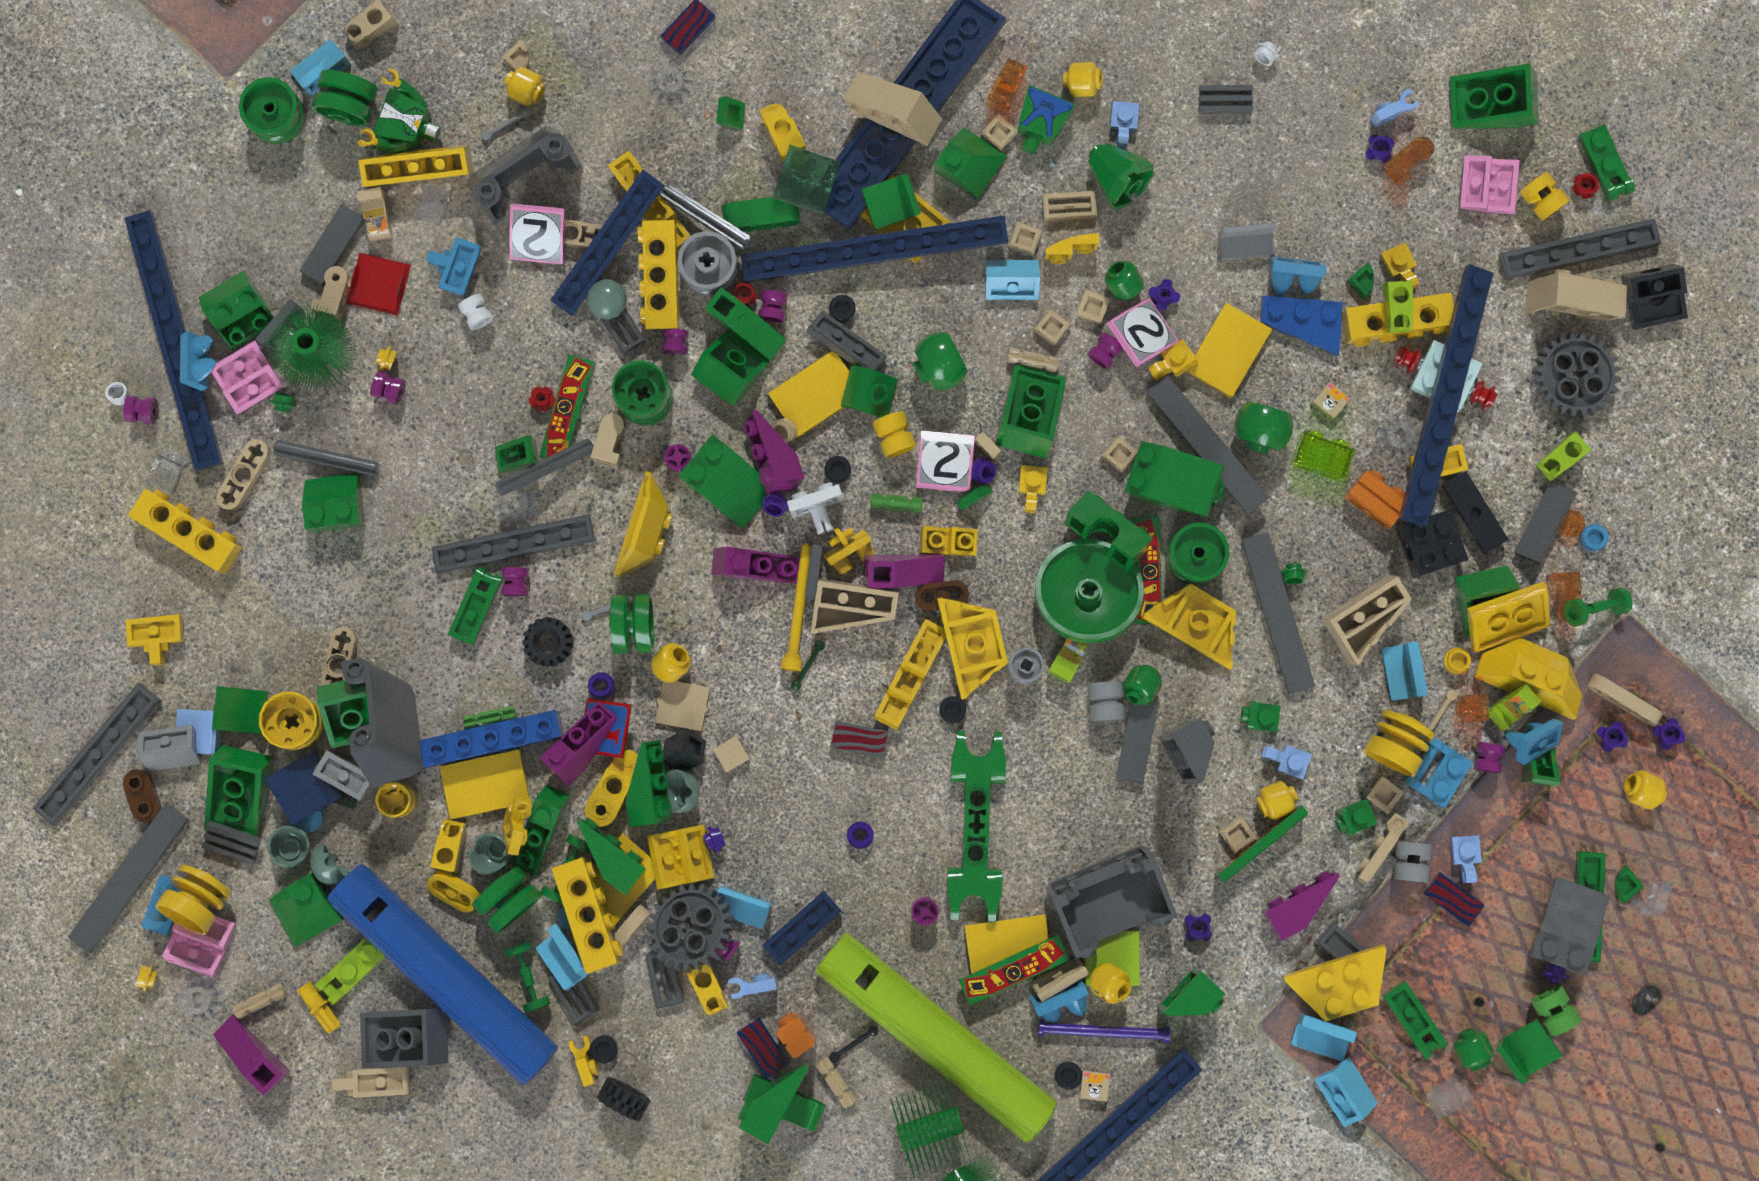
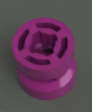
(773, 306)
(1105, 351)
(387, 387)
(140, 409)
(515, 581)
(1489, 757)
(924, 911)

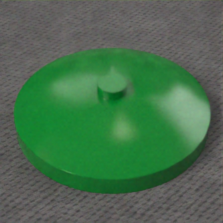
(1087, 593)

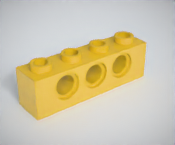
(415, 165)
(667, 233)
(1355, 320)
(148, 510)
(566, 878)

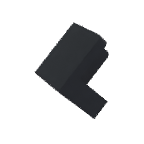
(684, 750)

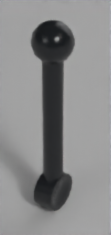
(835, 1055)

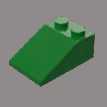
(1495, 98)
(1030, 411)
(1173, 479)
(725, 481)
(237, 788)
(768, 1107)

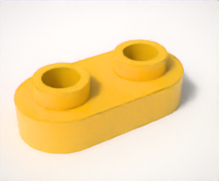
(452, 890)

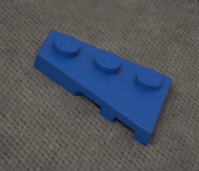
(1306, 319)

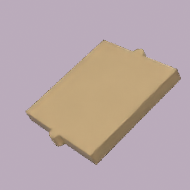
(682, 705)

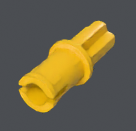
(319, 1007)

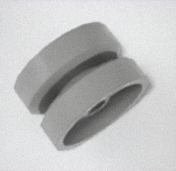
(705, 248)

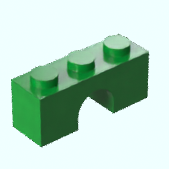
(1094, 515)

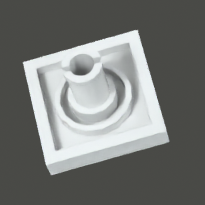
(816, 505)

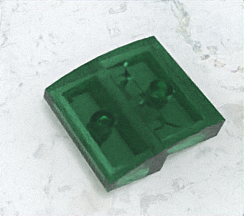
(806, 179)

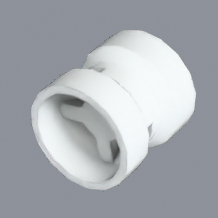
(476, 312)

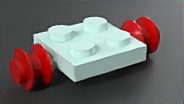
(1427, 372)

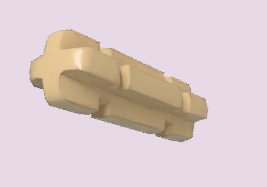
(1032, 360)
(259, 1001)
(836, 1082)

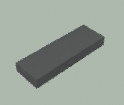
(332, 243)
(845, 342)
(1545, 523)
(1136, 742)

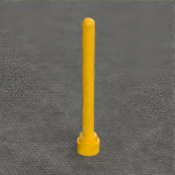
(792, 660)

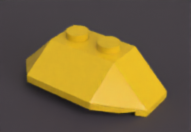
(645, 528)
(1543, 670)

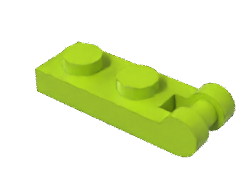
(350, 971)

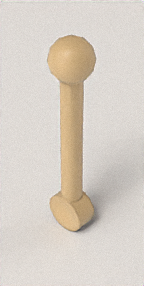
(1450, 696)

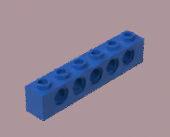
(491, 738)

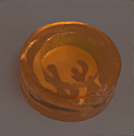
(1572, 524)

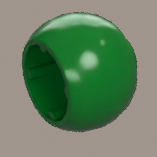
(939, 361)
(1263, 427)

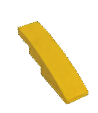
(626, 171)
(910, 674)

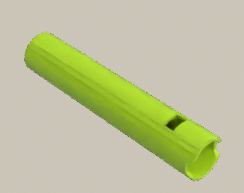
(938, 1038)

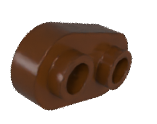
(940, 589)
(144, 794)

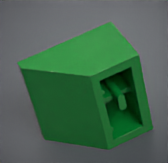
(236, 310)

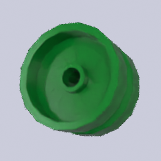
(344, 98)
(272, 110)
(1196, 537)
(628, 624)
(505, 897)

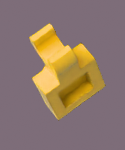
(1399, 263)
(1176, 360)
(1032, 483)
(587, 1068)

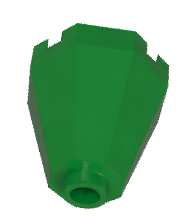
(1119, 173)

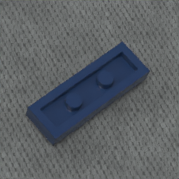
(802, 927)

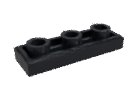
(1485, 526)

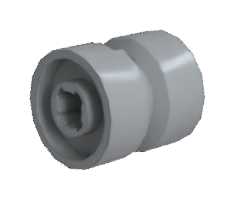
(1025, 665)
(1106, 701)
(1412, 871)

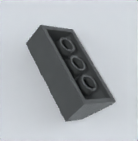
(1190, 749)

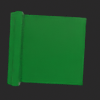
(891, 201)
(869, 391)
(238, 709)
(1528, 1050)

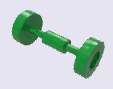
(1618, 601)
(579, 843)
(527, 977)

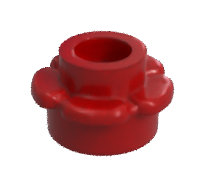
(1592, 185)
(746, 288)
(542, 406)

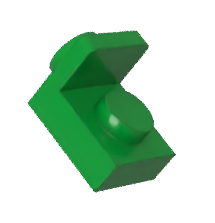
(1261, 716)
(1355, 817)

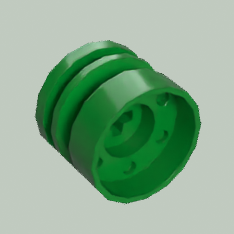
(638, 379)

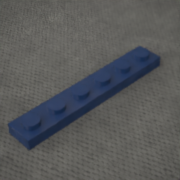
(607, 242)

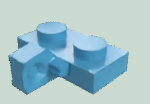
(456, 265)

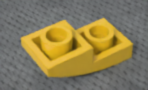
(1063, 250)
(948, 541)

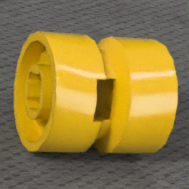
(1551, 203)
(894, 434)
(396, 799)

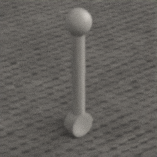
(488, 135)
(587, 615)

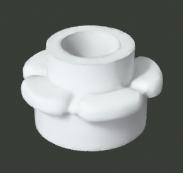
(1266, 53)

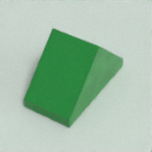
(516, 454)
(1542, 770)

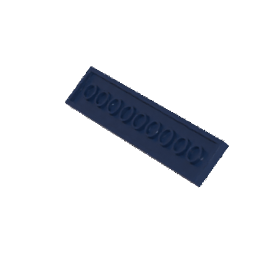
(935, 72)

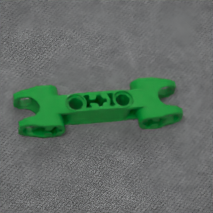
(974, 876)

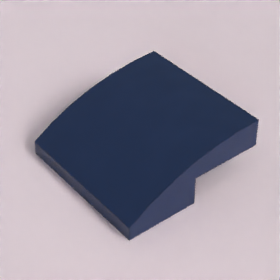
(300, 791)

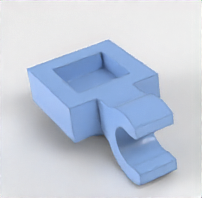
(1388, 111)
(1124, 120)
(1290, 760)
(1466, 852)
(761, 983)

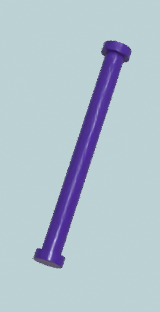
(1104, 1031)

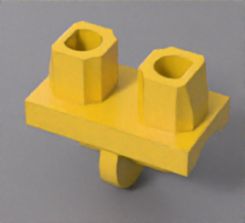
(838, 555)

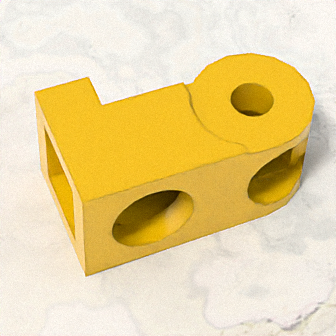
(449, 846)
(708, 989)

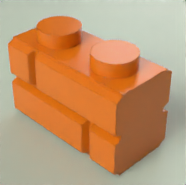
(1376, 498)
(795, 1034)

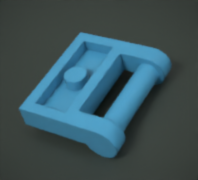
(1445, 776)

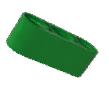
(760, 214)
(802, 1109)

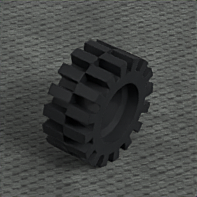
(531, 641)
(623, 1099)

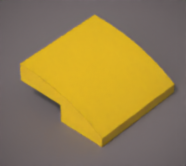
(680, 857)

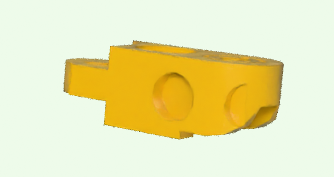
(781, 129)
(621, 769)

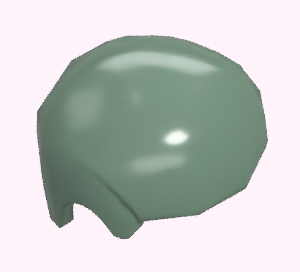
(606, 299)
(682, 791)
(288, 846)
(489, 854)
(324, 867)

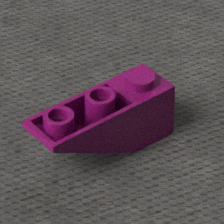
(775, 459)
(754, 565)
(902, 570)
(577, 747)
(1296, 911)
(251, 1056)

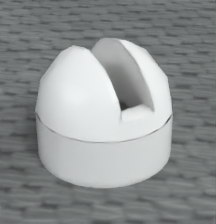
(116, 390)

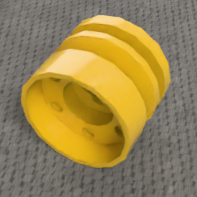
(276, 726)
(1399, 742)
(196, 893)

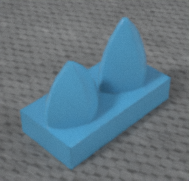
(1284, 271)
(195, 360)
(1537, 741)
(153, 918)
(1072, 997)

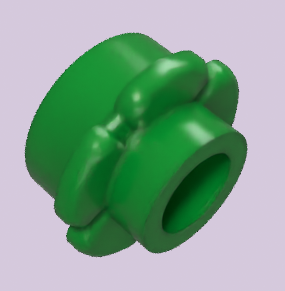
(283, 402)
(1293, 574)

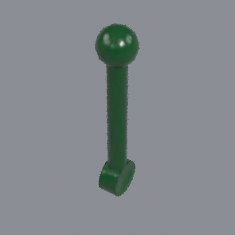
(819, 646)

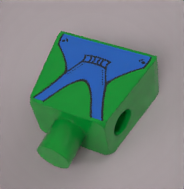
(1042, 118)

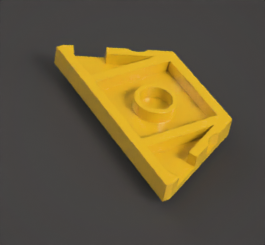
(1197, 622)
(973, 643)
(1342, 983)

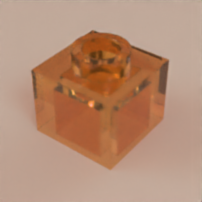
(1472, 708)

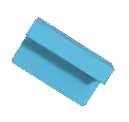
(324, 58)
(1012, 280)
(1404, 671)
(746, 907)
(562, 958)
(1322, 1037)
(1346, 1092)

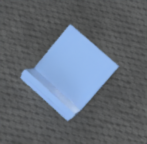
(206, 739)

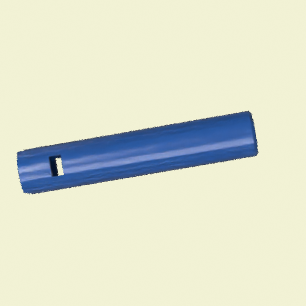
(443, 974)

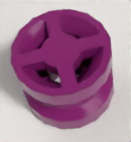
(675, 341)
(677, 453)

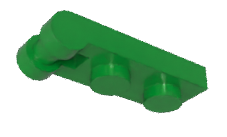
(1606, 162)
(475, 606)
(1414, 1019)

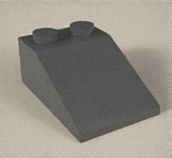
(1569, 926)
(404, 1038)

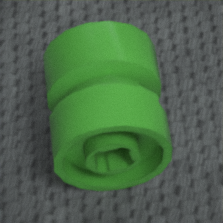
(1561, 1018)

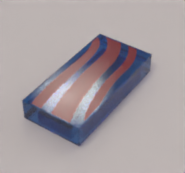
(688, 27)
(1453, 899)
(762, 1047)

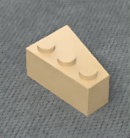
(893, 107)
(1578, 296)
(850, 605)
(1366, 616)

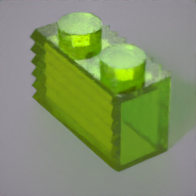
(1323, 456)

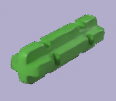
(896, 503)
(489, 717)

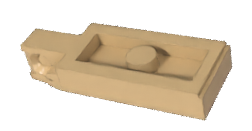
(1382, 847)
(374, 1082)

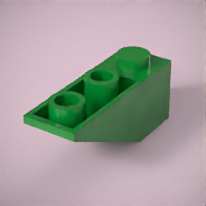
(744, 324)
(648, 791)
(541, 828)
(614, 863)

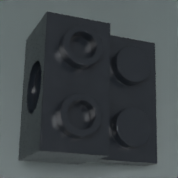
(1653, 283)
(1432, 546)

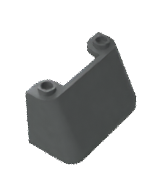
(540, 146)
(391, 742)
(1110, 899)

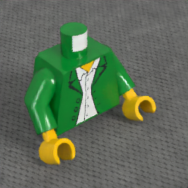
(402, 120)

